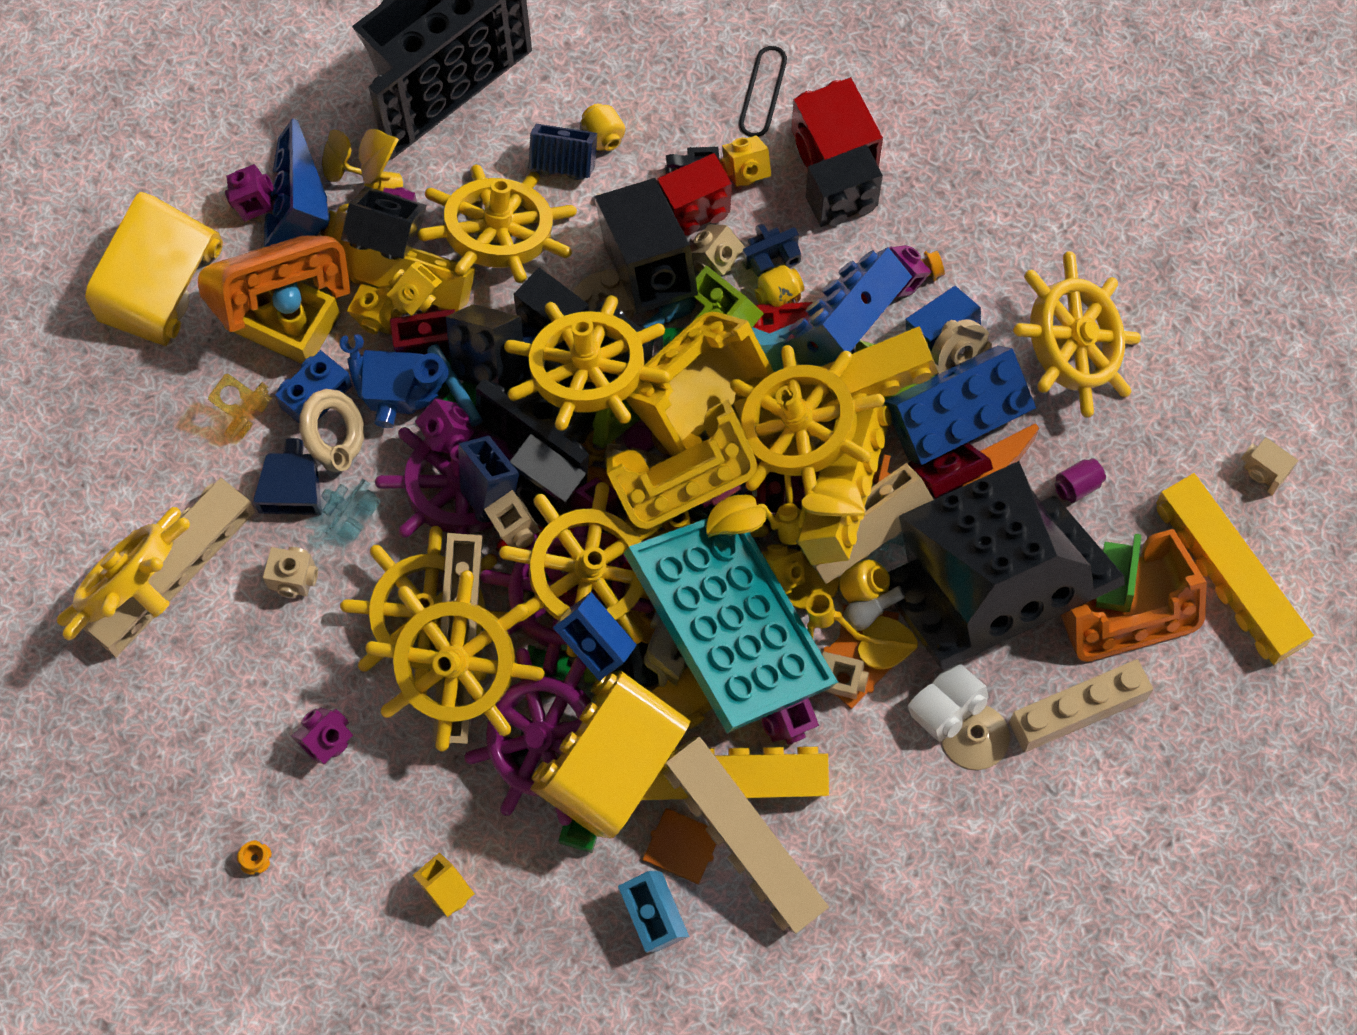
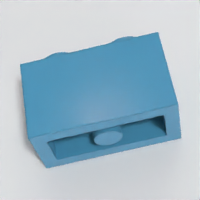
(653, 911)

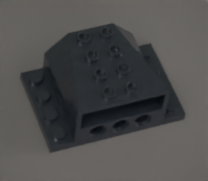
(437, 57)
(994, 565)

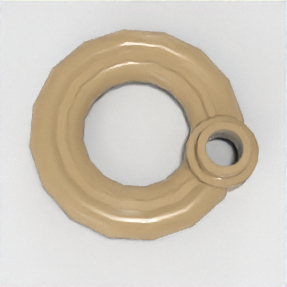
(337, 457)

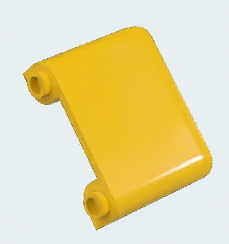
(149, 269)
(701, 369)
(686, 478)

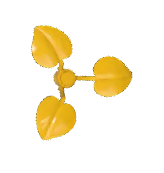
(373, 154)
(742, 515)
(882, 643)

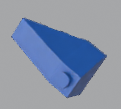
(298, 191)

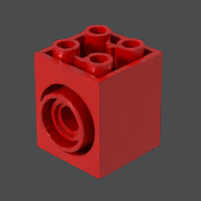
(833, 122)

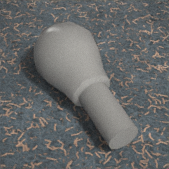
(863, 613)

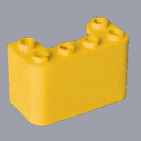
(611, 755)

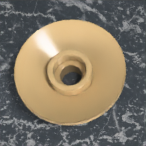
(979, 752)

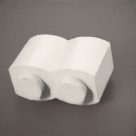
(948, 702)

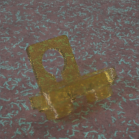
(252, 400)

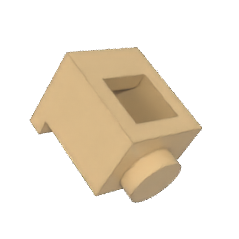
(1268, 464)
(515, 526)
(851, 667)

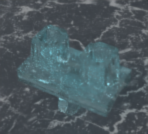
(343, 523)

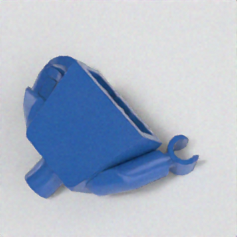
(394, 380)

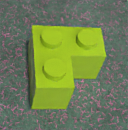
(722, 297)

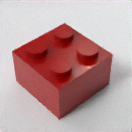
(698, 193)

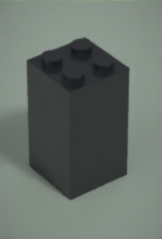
(646, 245)

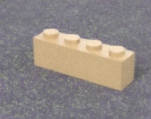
(888, 499)
(1080, 705)

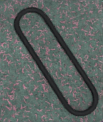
(751, 85)

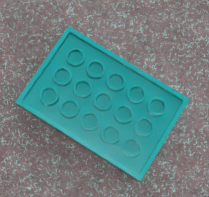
(730, 622)

